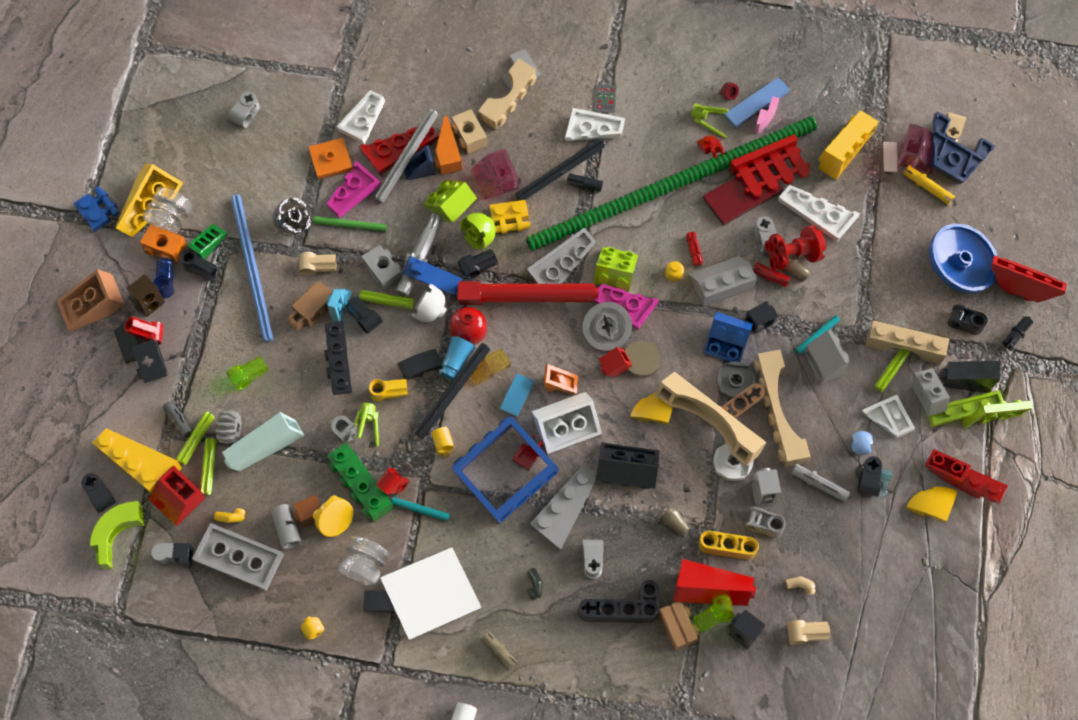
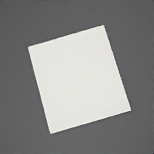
(430, 593)

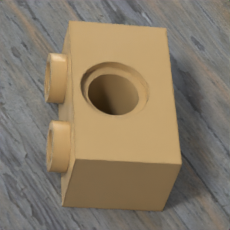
(468, 122)

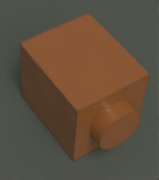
(305, 510)

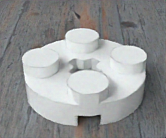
(725, 469)

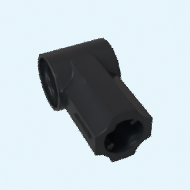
(198, 265)
(473, 265)
(366, 318)

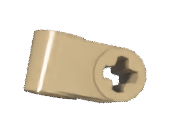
(956, 126)

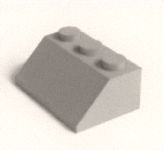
(723, 280)

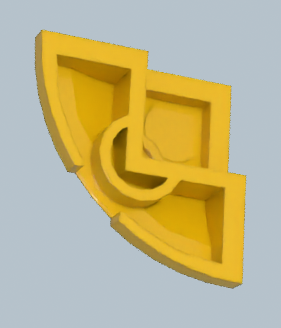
(652, 409)
(933, 503)

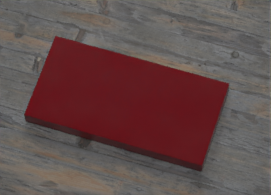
(731, 200)

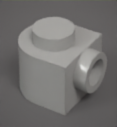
(343, 428)

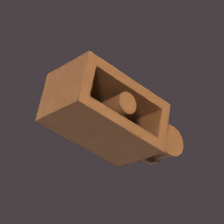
(310, 306)

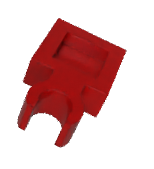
(710, 144)
(526, 455)

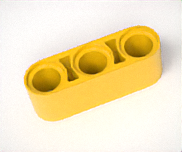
(736, 540)

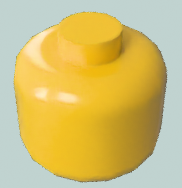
(674, 271)
(312, 628)

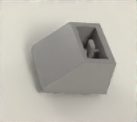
(826, 357)

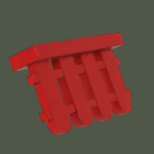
(770, 155)

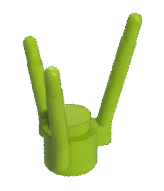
(700, 112)
(367, 414)

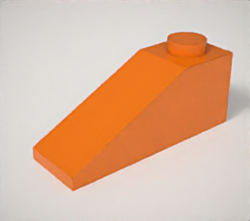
(447, 153)

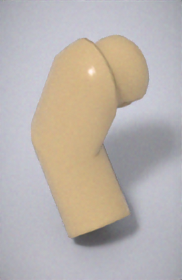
(802, 582)

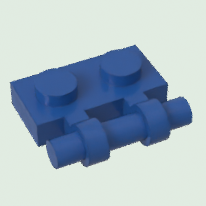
(92, 212)

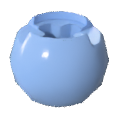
(861, 443)

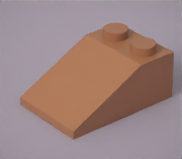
(90, 300)

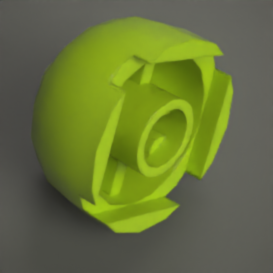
(478, 230)

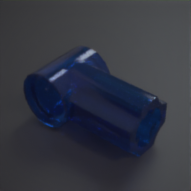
(164, 276)

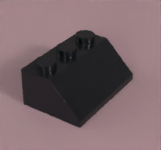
(627, 465)

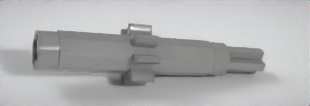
(420, 252)

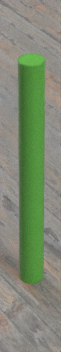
(349, 223)

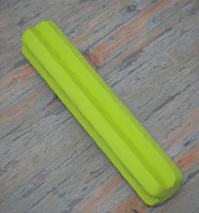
(387, 299)
(891, 370)
(195, 438)
(208, 466)

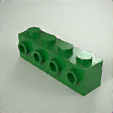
(360, 482)

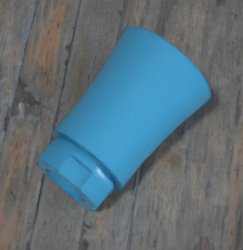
(456, 357)

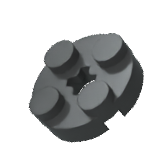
(727, 373)

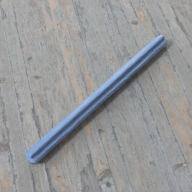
(252, 270)

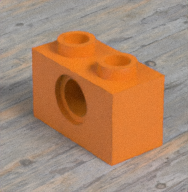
(156, 236)

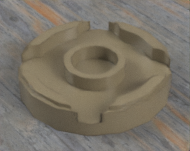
(644, 358)

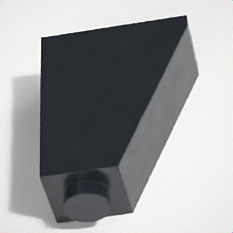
(971, 375)

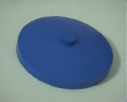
(962, 258)

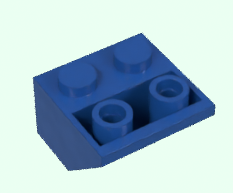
(727, 338)

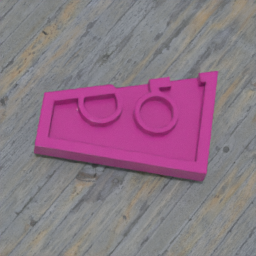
(353, 190)
(636, 305)

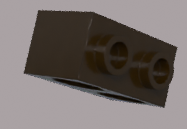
(145, 295)

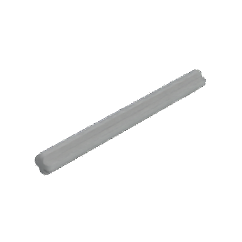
(406, 155)

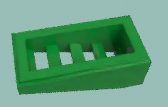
(207, 249)

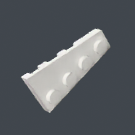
(827, 217)

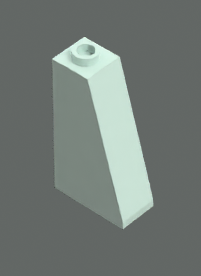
(262, 442)

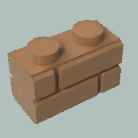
(678, 625)

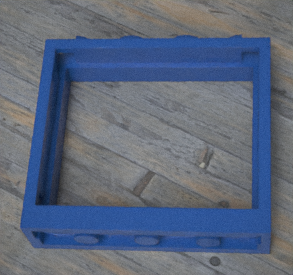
(525, 492)

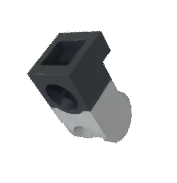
(173, 552)

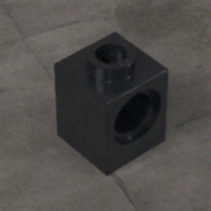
(761, 317)

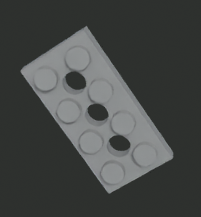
(239, 570)

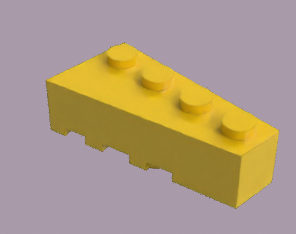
(847, 144)
(134, 459)

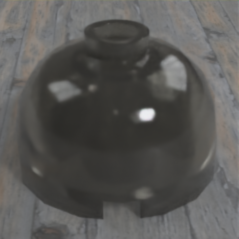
(291, 217)

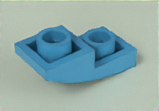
(517, 394)

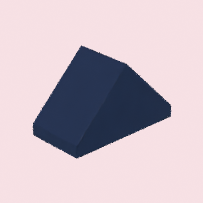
(420, 165)

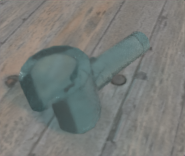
(886, 475)

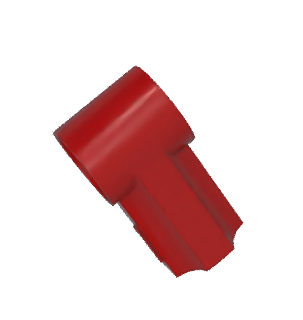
(144, 329)

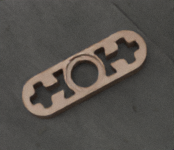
(755, 399)

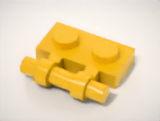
(510, 212)

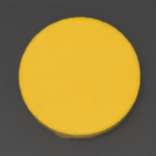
(333, 516)

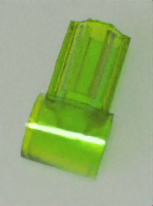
(243, 374)
(720, 611)

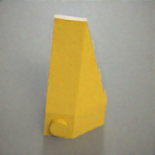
(141, 195)

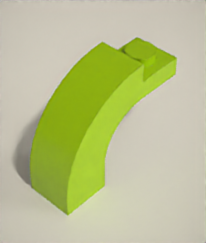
(110, 525)

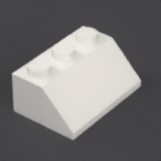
(567, 422)

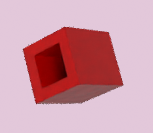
(615, 362)

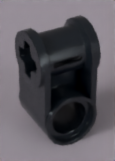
(966, 319)
(870, 480)
(98, 494)

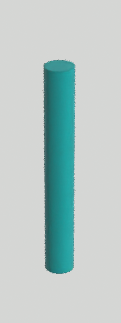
(827, 326)
(420, 509)

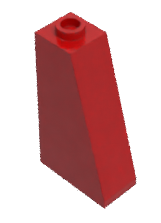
(703, 583)

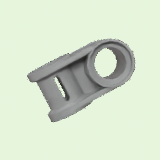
(244, 109)
(763, 230)
(764, 522)
(593, 555)

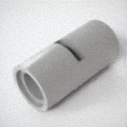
(286, 526)

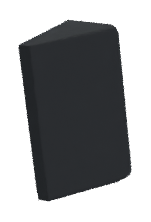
(125, 342)

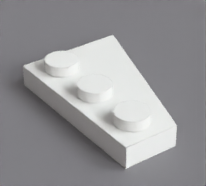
(362, 117)
(593, 125)

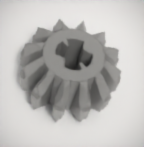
(228, 427)

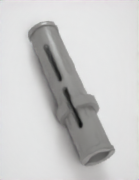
(799, 471)

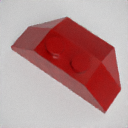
(1026, 281)

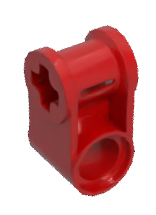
(392, 482)

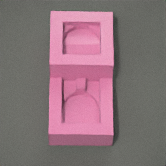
(766, 116)

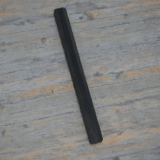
(560, 170)
(452, 390)

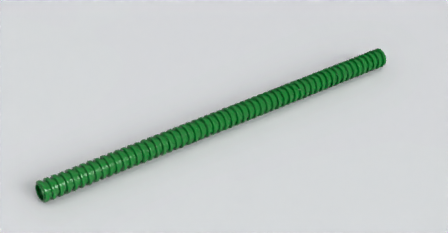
(665, 185)

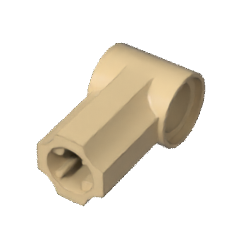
(311, 263)
(802, 632)

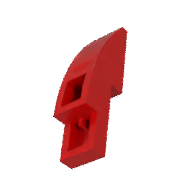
(962, 477)

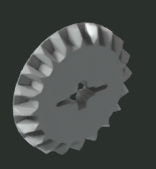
(595, 320)

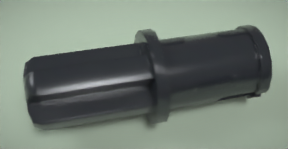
(585, 182)
(1017, 332)

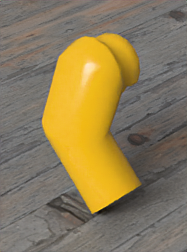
(225, 517)

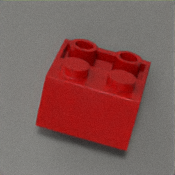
(175, 496)

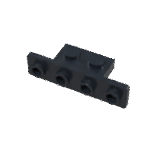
(338, 358)

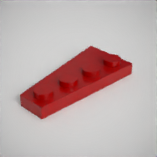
(385, 153)

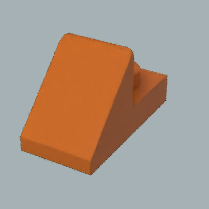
(560, 380)

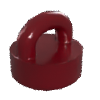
(729, 91)

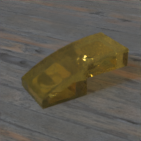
(490, 365)

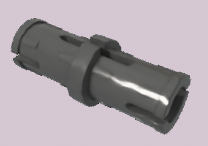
(177, 419)

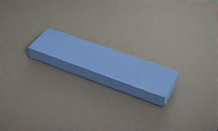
(756, 102)

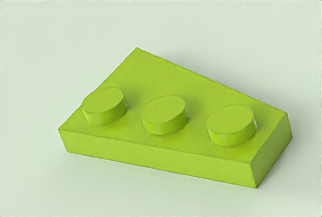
(999, 410)

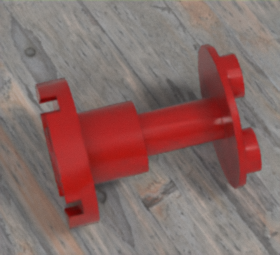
(810, 245)

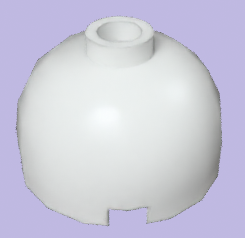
(430, 305)

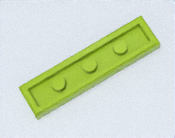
(961, 409)

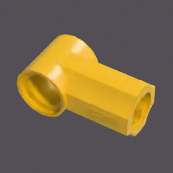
(390, 389)
(442, 442)

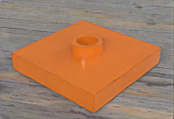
(330, 158)

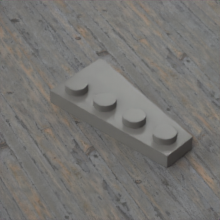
(561, 261)

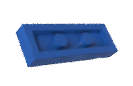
(432, 275)

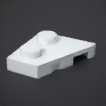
(890, 416)

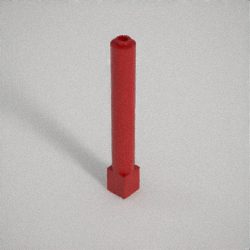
(477, 293)

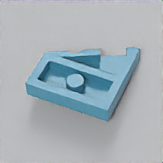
(337, 303)

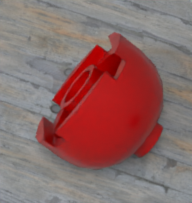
(469, 325)

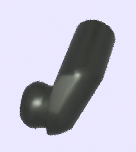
(536, 592)

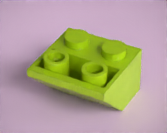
(450, 200)

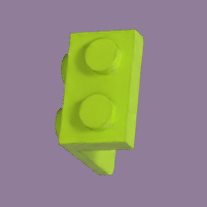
(615, 268)

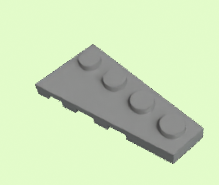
(562, 511)

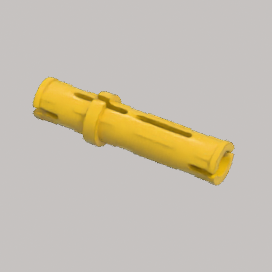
(929, 185)

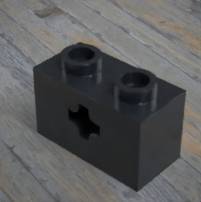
(152, 350)
(745, 628)

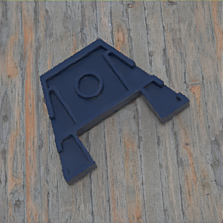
(952, 157)

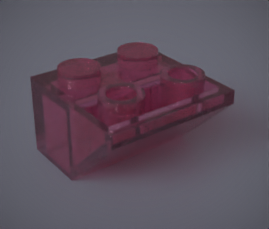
(916, 149)
(495, 174)

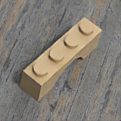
(495, 110)
(887, 336)

